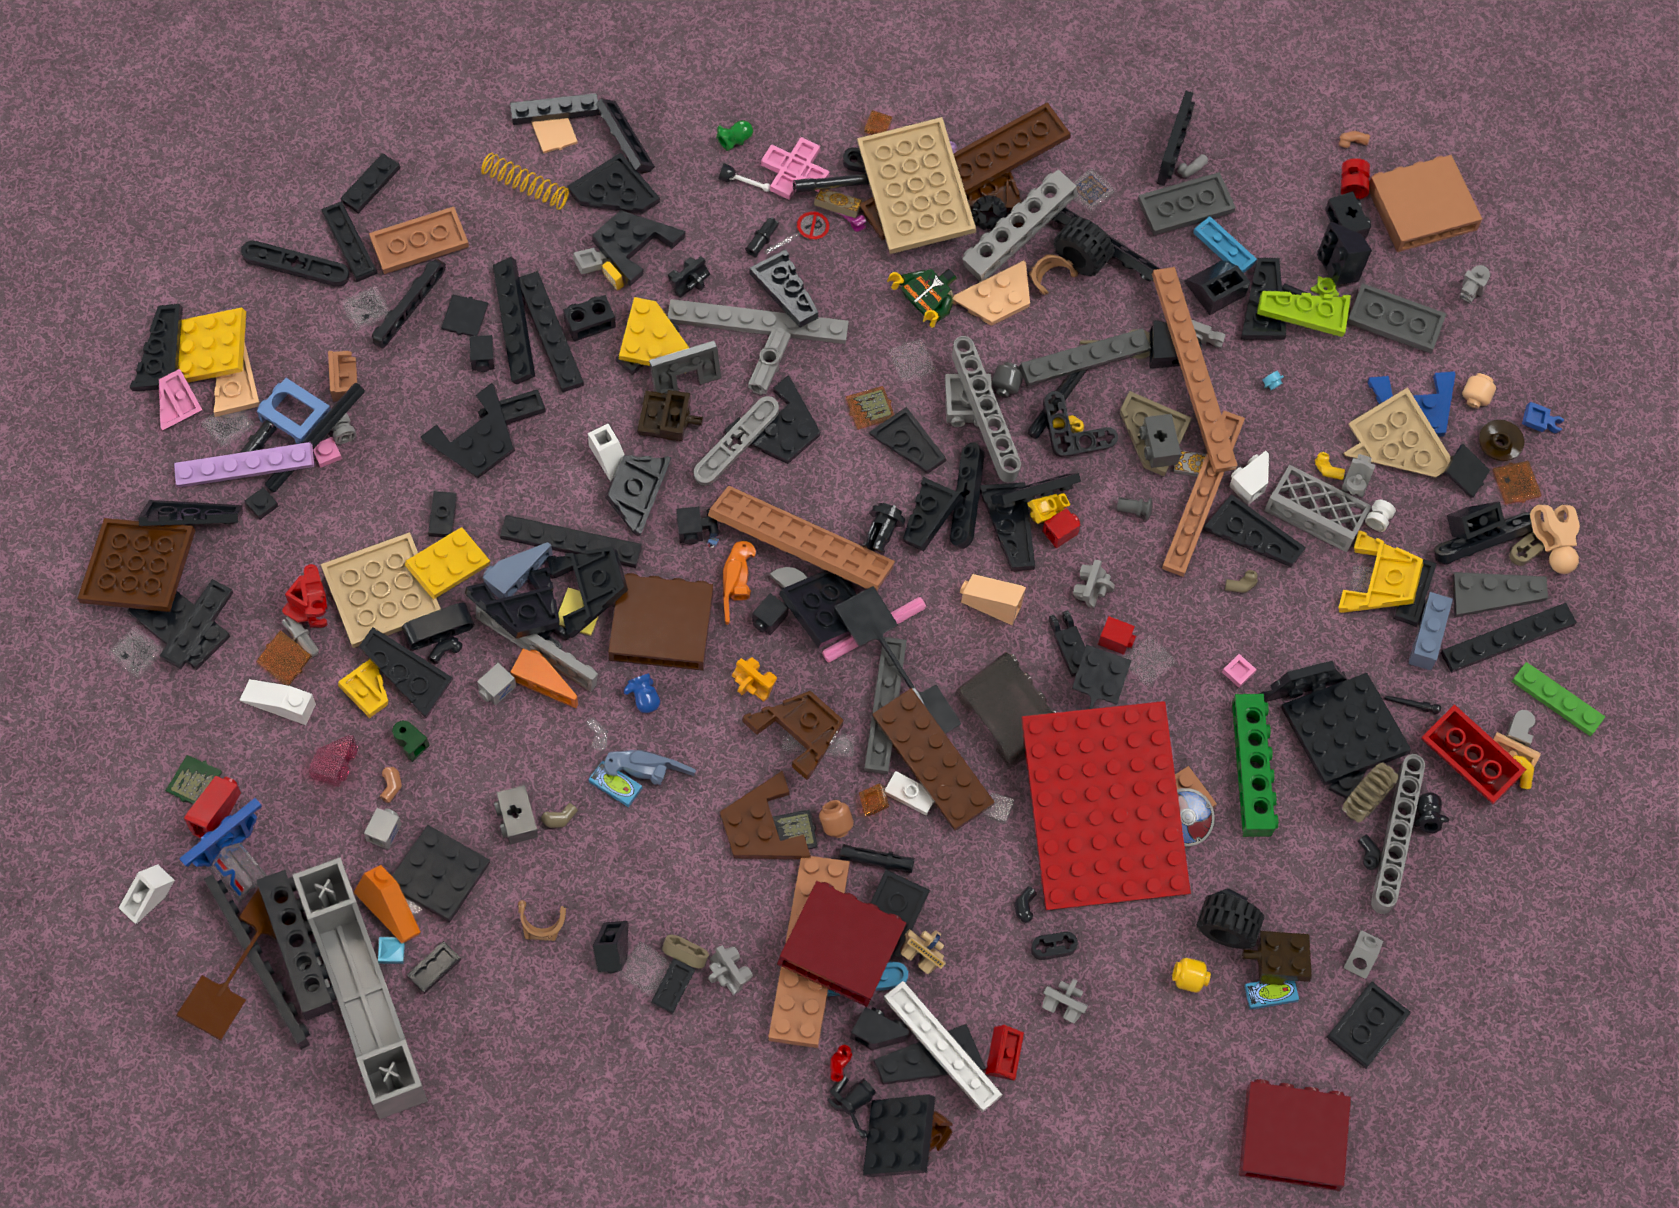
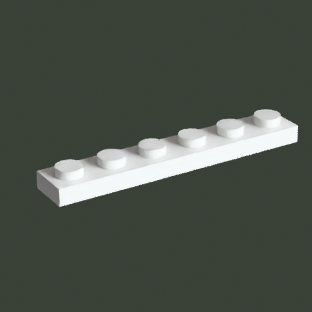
(942, 1046)

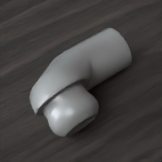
(1195, 166)

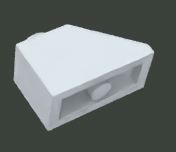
(146, 892)

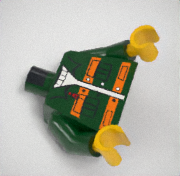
(927, 292)

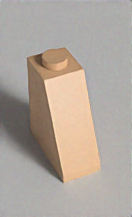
(993, 597)

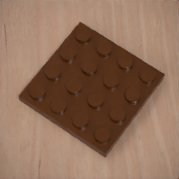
(136, 565)

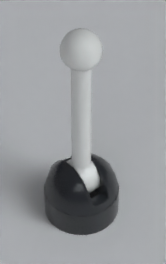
(728, 174)

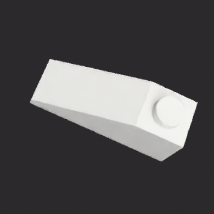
(279, 700)

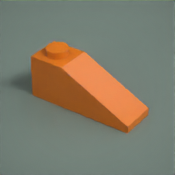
(537, 674)
(386, 901)

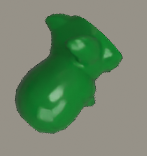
(736, 134)

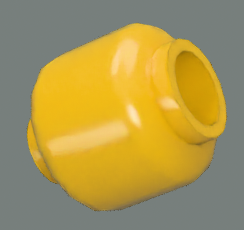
(1190, 975)

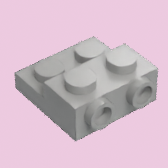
(957, 403)

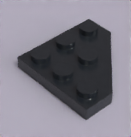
(614, 187)

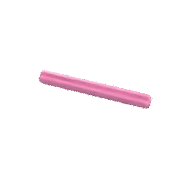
(848, 643)

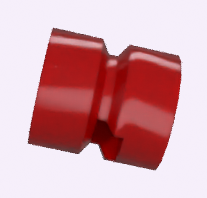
(1355, 177)

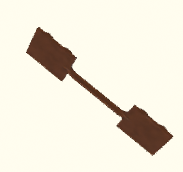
(214, 1005)

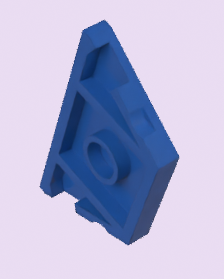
(231, 831)

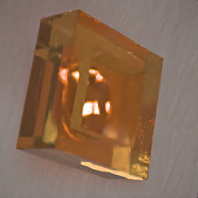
(877, 123)
(874, 799)

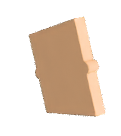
(554, 134)

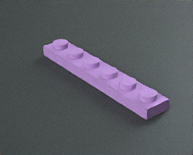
(244, 464)

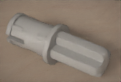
(301, 636)

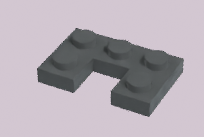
(700, 358)

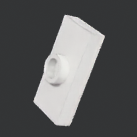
(909, 793)

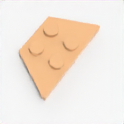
(998, 295)

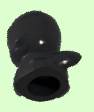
(1429, 809)

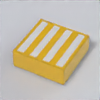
(613, 275)

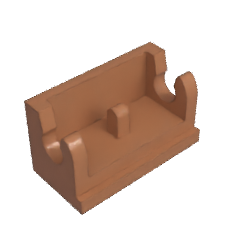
(341, 373)

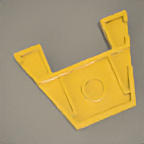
(1392, 580)

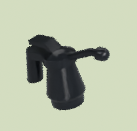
(857, 1097)

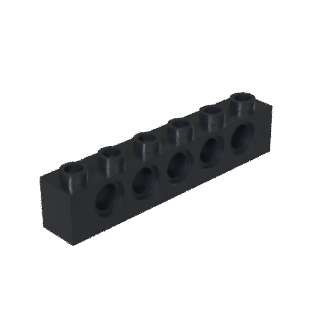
(311, 1003)

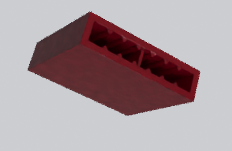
(841, 943)
(1295, 1135)

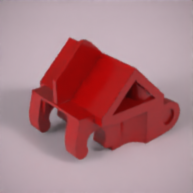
(307, 599)

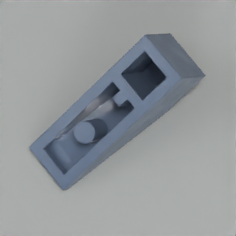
(512, 572)

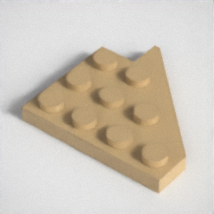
(1399, 437)

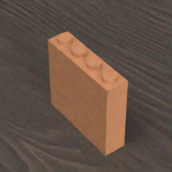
(1424, 203)

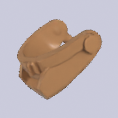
(1046, 264)
(535, 933)

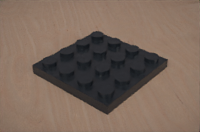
(1345, 729)

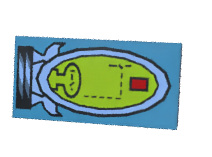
(619, 787)
(1270, 995)

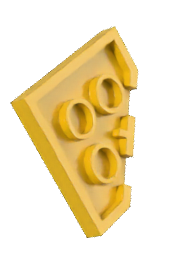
(649, 334)

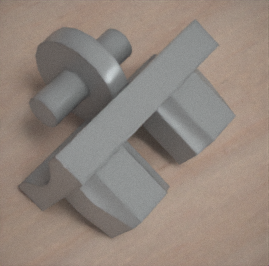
(1474, 283)
(1358, 475)
(1097, 584)
(726, 971)
(1075, 1007)

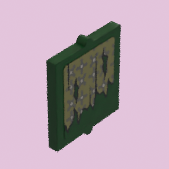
(192, 779)

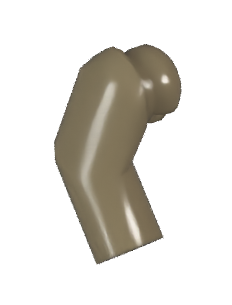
(1244, 584)
(559, 819)

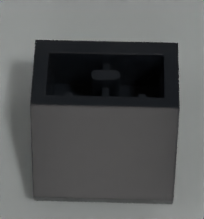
(1343, 254)
(1218, 286)

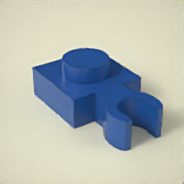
(1539, 418)

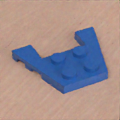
(1434, 406)

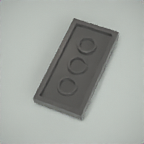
(1186, 203)
(1396, 318)

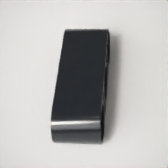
(437, 626)

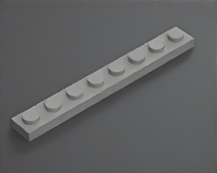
(755, 321)

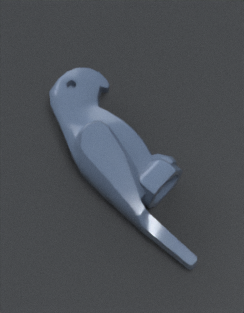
(643, 765)

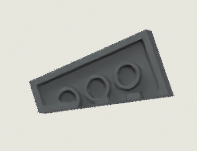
(1486, 592)

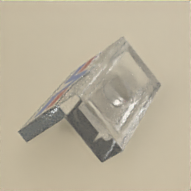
(237, 870)

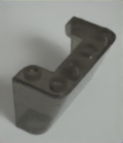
(1000, 698)

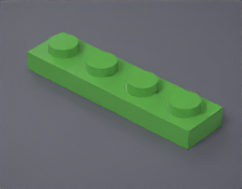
(1558, 699)

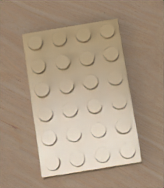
(916, 185)

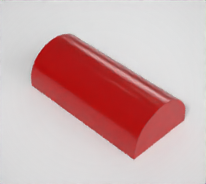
(1473, 754)

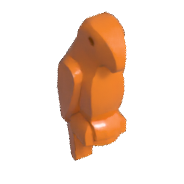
(736, 575)

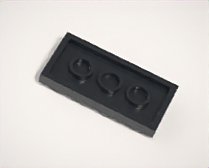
(1176, 138)
(165, 624)

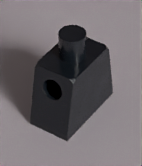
(1162, 348)

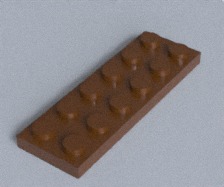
(933, 759)

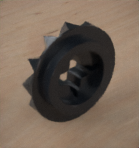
(985, 203)

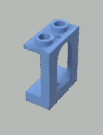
(267, 410)

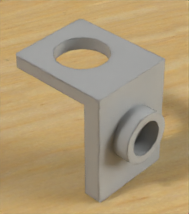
(1366, 948)

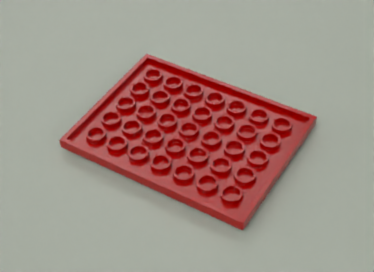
(1105, 805)

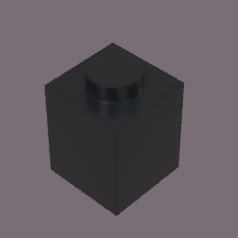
(482, 353)
(769, 614)

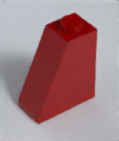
(212, 806)

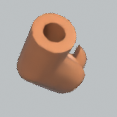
(1353, 136)
(393, 783)

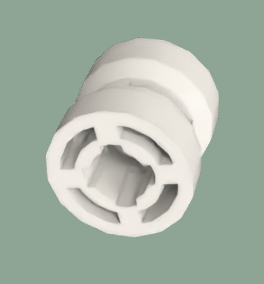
(1380, 514)

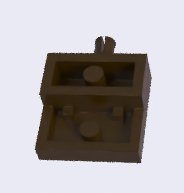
(666, 415)
(1281, 957)

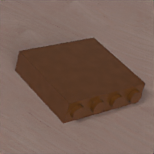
(662, 622)

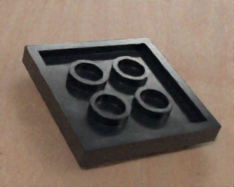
(814, 603)
(439, 873)
(899, 1136)

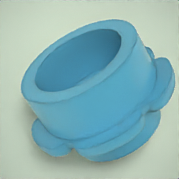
(1273, 380)

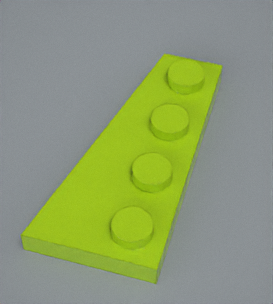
(1314, 312)

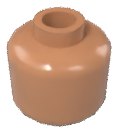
(836, 818)

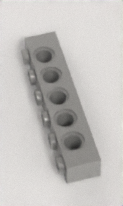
(1054, 183)

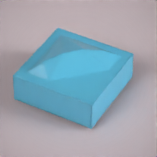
(390, 951)

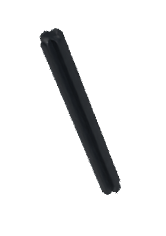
(321, 430)

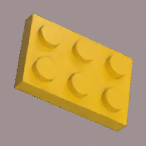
(447, 563)

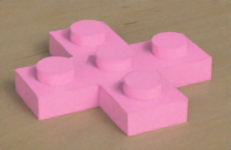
(792, 166)

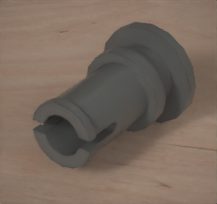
(1137, 507)

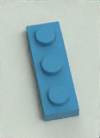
(1224, 244)

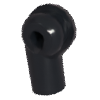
(1372, 852)
(1022, 905)

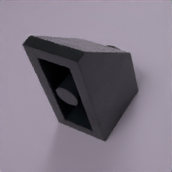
(1475, 520)
(611, 946)

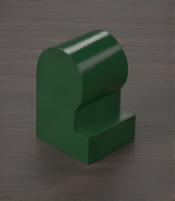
(410, 738)

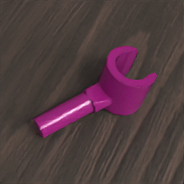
(856, 223)

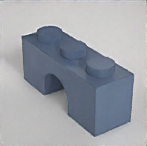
(1431, 631)

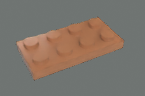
(419, 240)

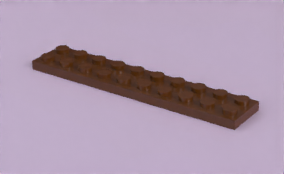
(997, 153)

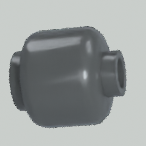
(1007, 379)

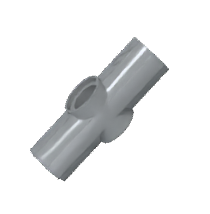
(764, 370)

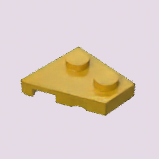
(365, 688)

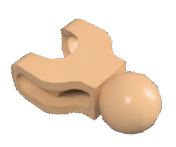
(1557, 535)

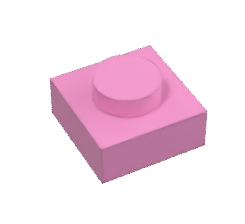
(327, 452)
(1239, 670)

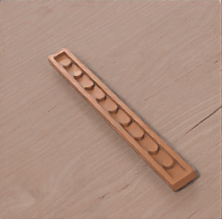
(1194, 370)

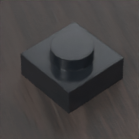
(261, 503)

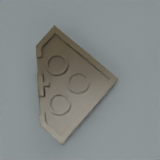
(1133, 413)

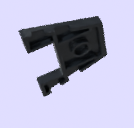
(626, 235)
(791, 429)
(480, 445)
(599, 581)
(524, 612)

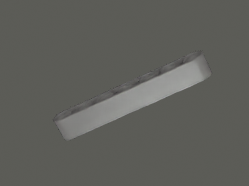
(984, 418)
(1397, 844)

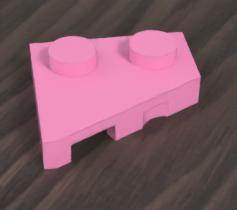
(176, 399)

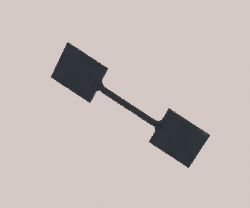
(868, 620)
(1101, 675)

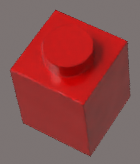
(1061, 527)
(1117, 635)

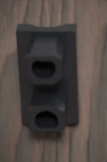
(691, 277)

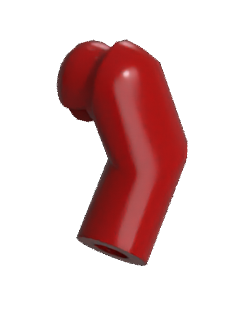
(839, 1061)

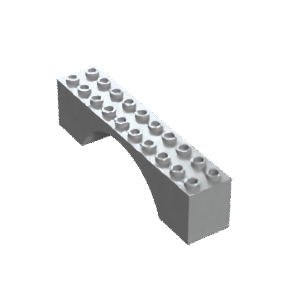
(360, 988)

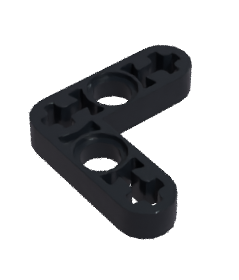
(1072, 439)

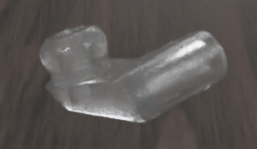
(601, 734)

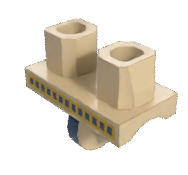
(915, 944)

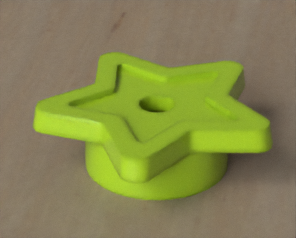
(1325, 282)

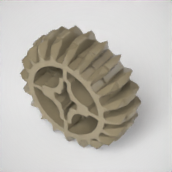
(1370, 792)

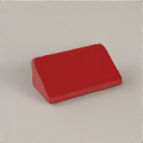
(1004, 1052)

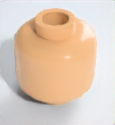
(1479, 390)

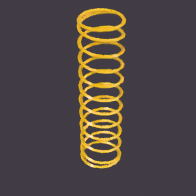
(526, 179)

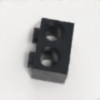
(591, 322)

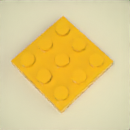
(212, 345)

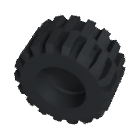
(1084, 246)
(1230, 921)

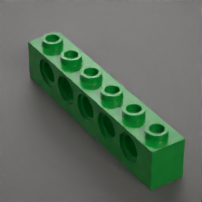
(1252, 822)

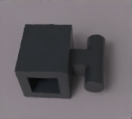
(691, 525)

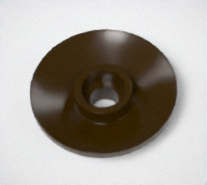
(1503, 432)

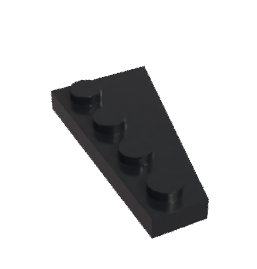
(178, 513)
(1011, 527)
(1252, 531)
(918, 1063)

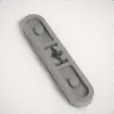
(720, 456)

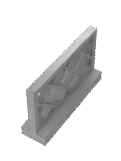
(1311, 519)

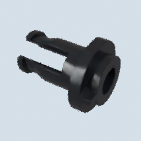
(883, 525)

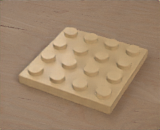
(377, 589)

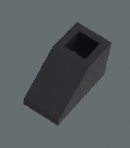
(877, 1031)

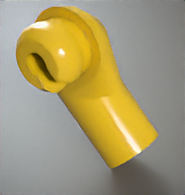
(1075, 424)
(1326, 469)
(1527, 777)

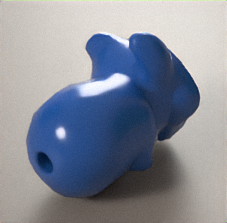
(645, 694)

